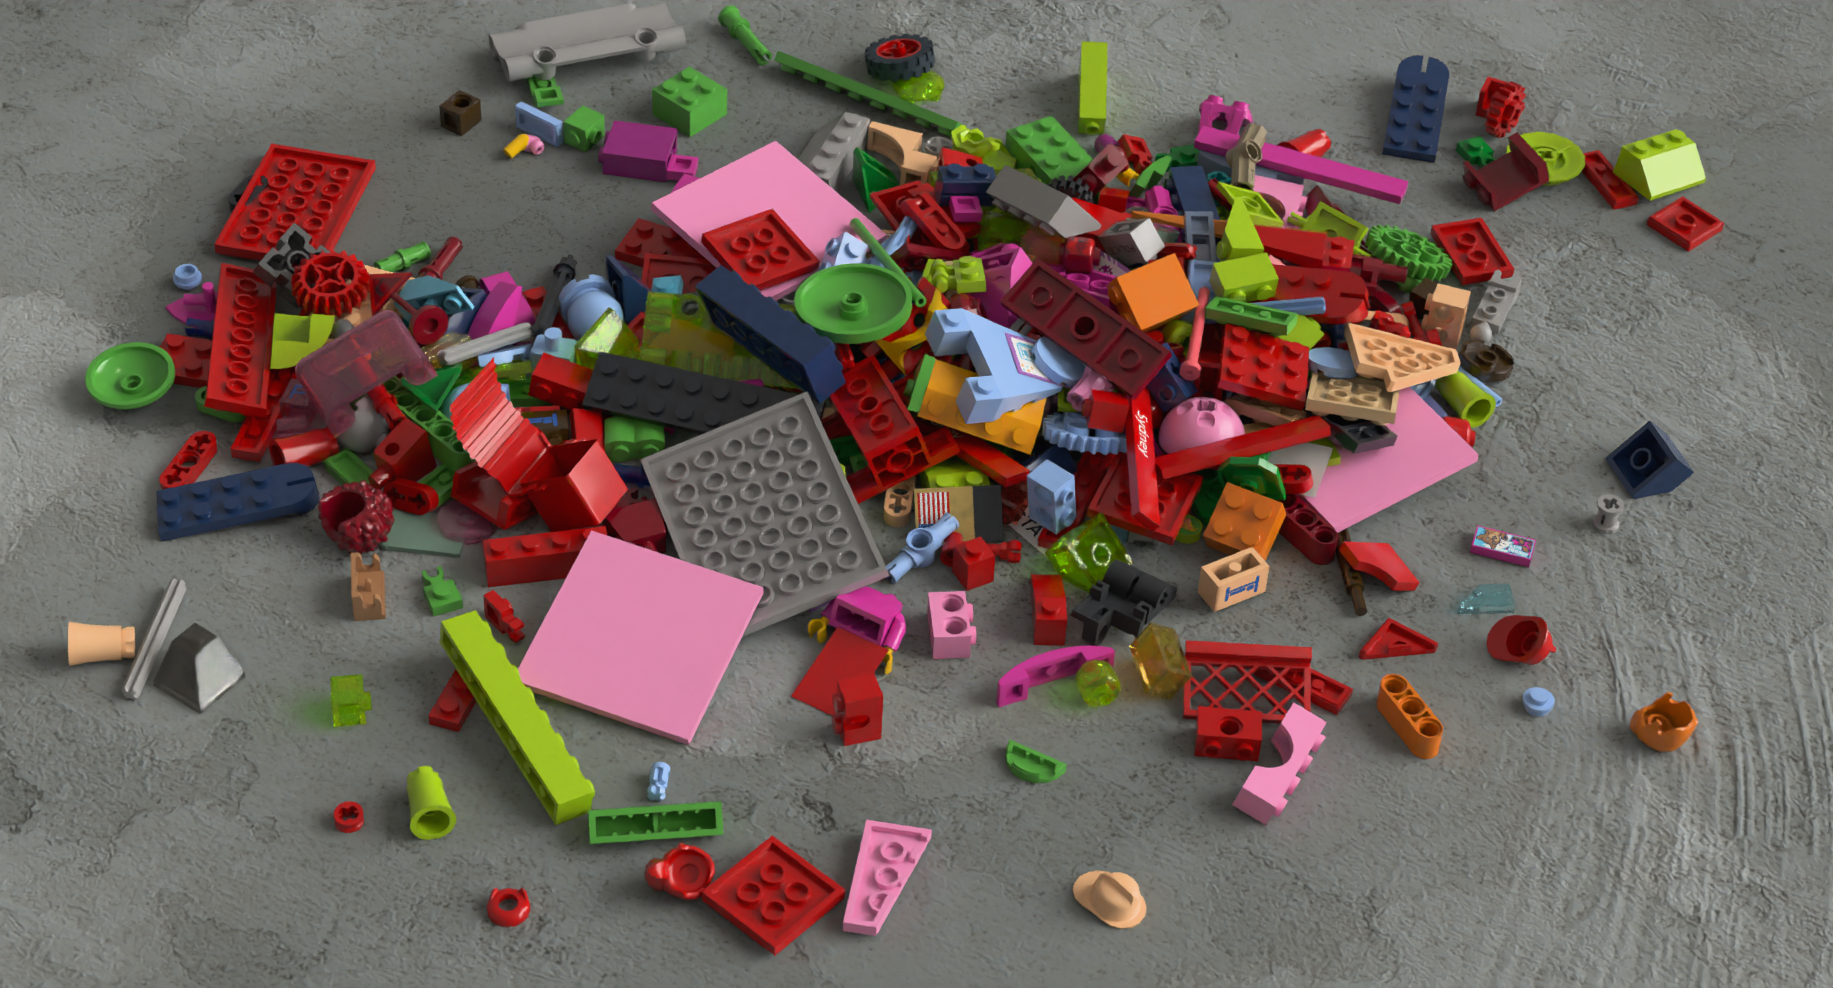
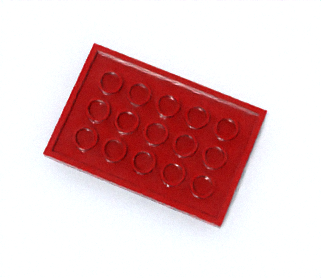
(302, 188)

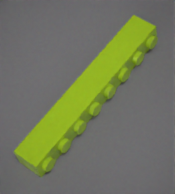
(516, 717)

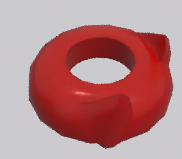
(511, 917)

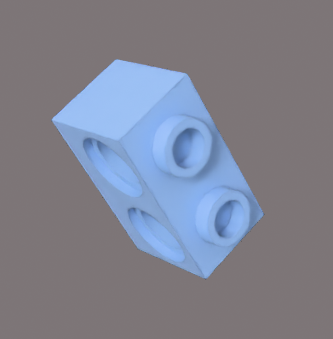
(1051, 496)

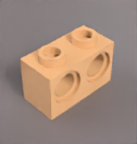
(1446, 313)

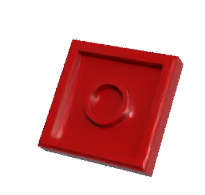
(1685, 223)

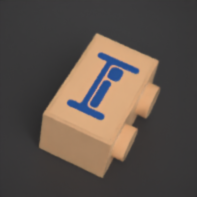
(1233, 579)

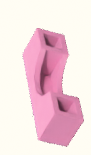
(1265, 787)

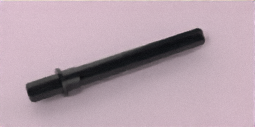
(563, 274)

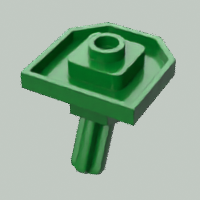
(1254, 475)

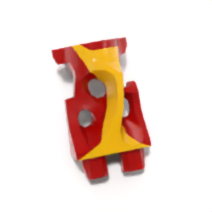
(898, 344)

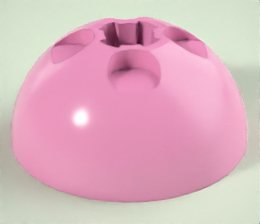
(1198, 423)

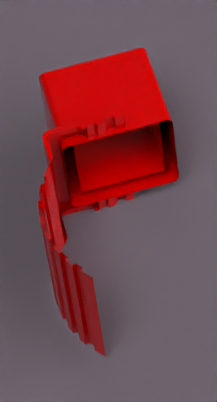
(566, 482)

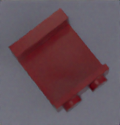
(1507, 176)

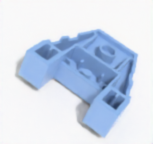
(999, 383)

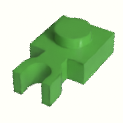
(440, 594)

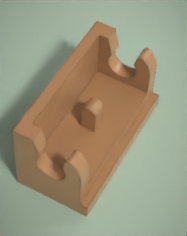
(367, 589)

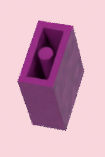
(638, 150)

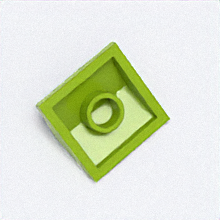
(1257, 207)

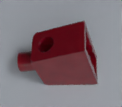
(638, 525)

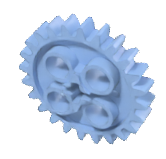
(1072, 432)

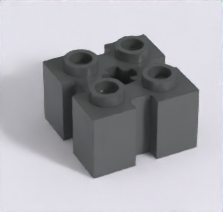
(277, 264)

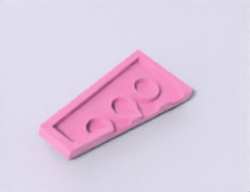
(881, 871)

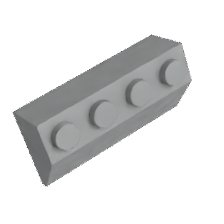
(832, 147)
(1039, 204)

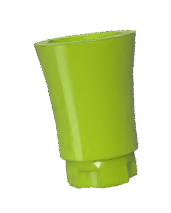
(1466, 398)
(429, 807)

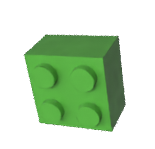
(689, 101)

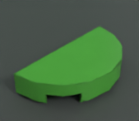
(1031, 764)

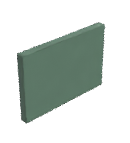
(419, 535)

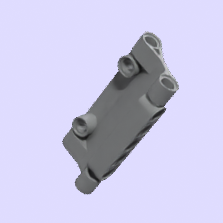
(584, 36)

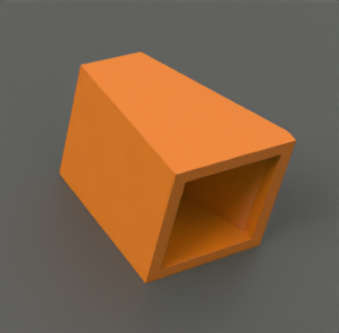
(1153, 294)

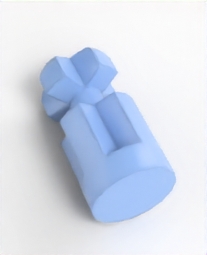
(658, 781)

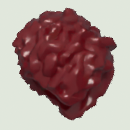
(356, 516)

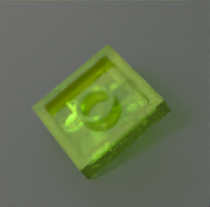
(512, 370)

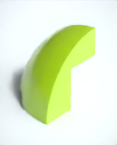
(298, 337)

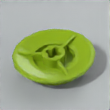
(1561, 155)

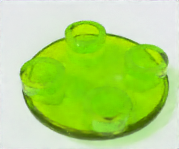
(922, 88)

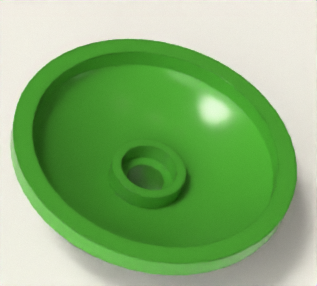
(130, 375)

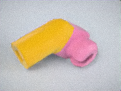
(524, 143)

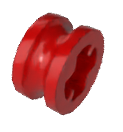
(347, 809)

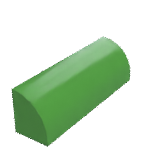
(655, 822)

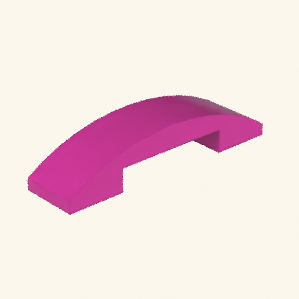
(1047, 668)

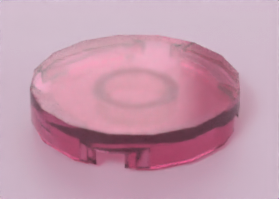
(468, 528)

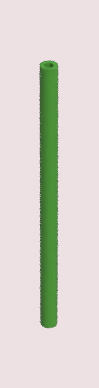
(885, 259)

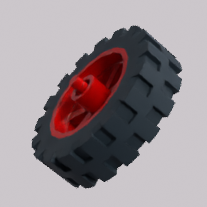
(899, 57)

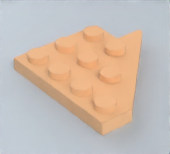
(1398, 358)

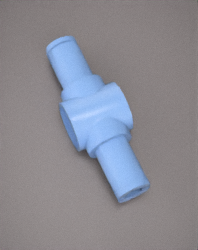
(929, 539)

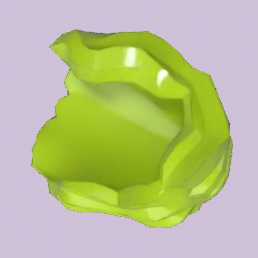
(989, 149)

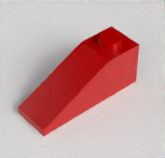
(1048, 610)

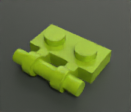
(964, 275)

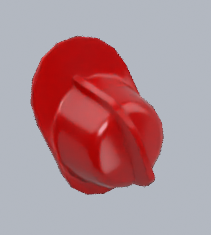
(1520, 639)

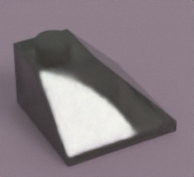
(198, 669)

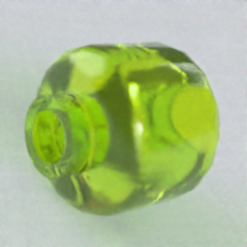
(1097, 683)

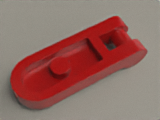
(933, 222)

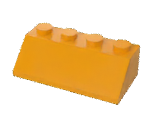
(1012, 429)

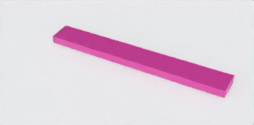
(1309, 167)

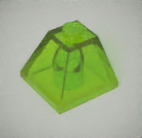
(606, 335)
(1087, 553)

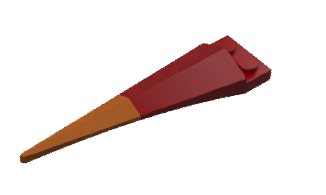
(1297, 246)

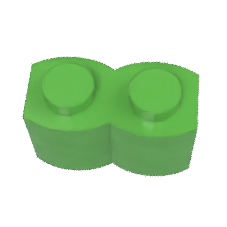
(632, 439)

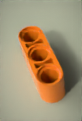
(1409, 716)

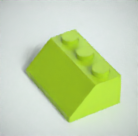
(1660, 164)

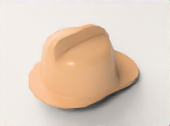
(1111, 898)

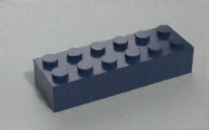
(771, 333)

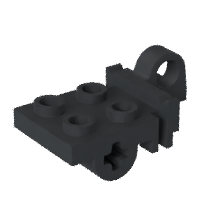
(1122, 600)

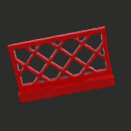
(1252, 657)

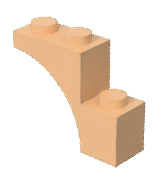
(904, 150)

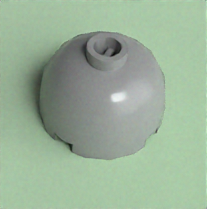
(367, 430)

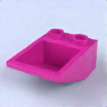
(1001, 274)

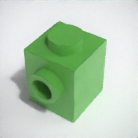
(584, 128)

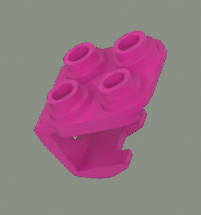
(1214, 109)

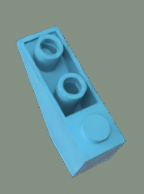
(436, 292)

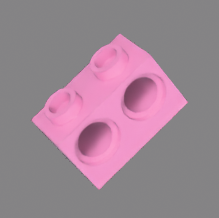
(950, 625)

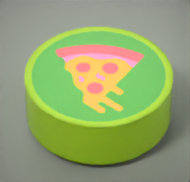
(1190, 530)

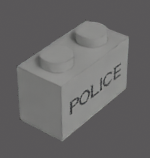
(1132, 241)

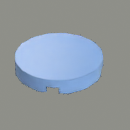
(1333, 361)
(1057, 363)

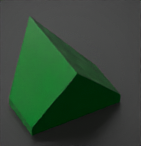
(870, 177)
(436, 389)

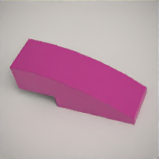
(497, 311)

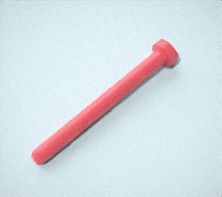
(1190, 368)

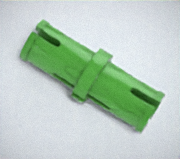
(404, 258)

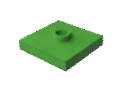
(916, 387)

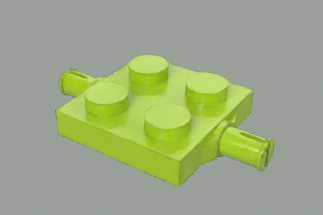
(1334, 223)

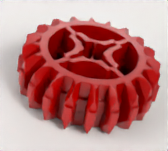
(330, 275)

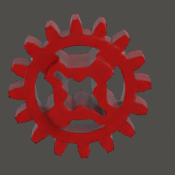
(1505, 109)

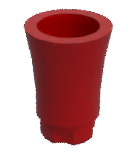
(1311, 142)
(304, 448)

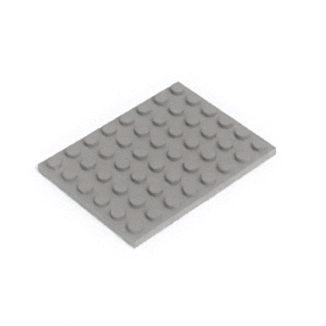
(767, 509)

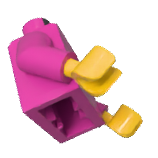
(867, 615)

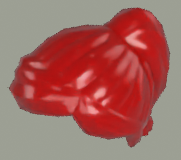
(681, 872)

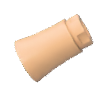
(99, 643)

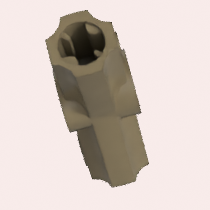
(1245, 156)

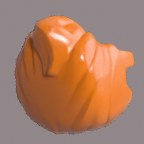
(1664, 723)

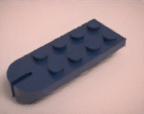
(1416, 109)
(236, 500)

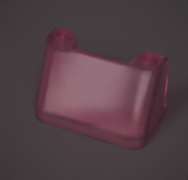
(358, 364)

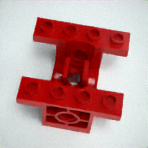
(883, 429)

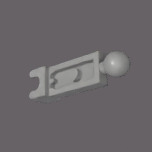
(1494, 307)

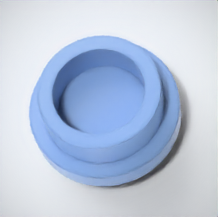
(187, 277)
(1538, 701)

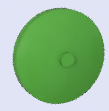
(854, 302)

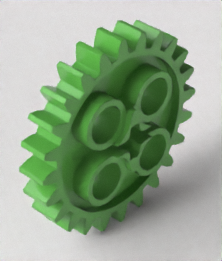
(1408, 250)

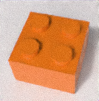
(1243, 522)

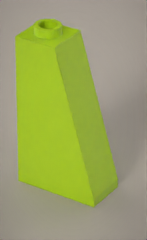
(1092, 87)

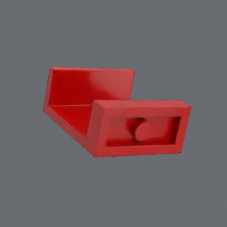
(486, 497)

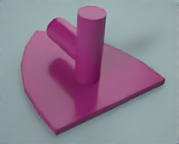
(195, 305)

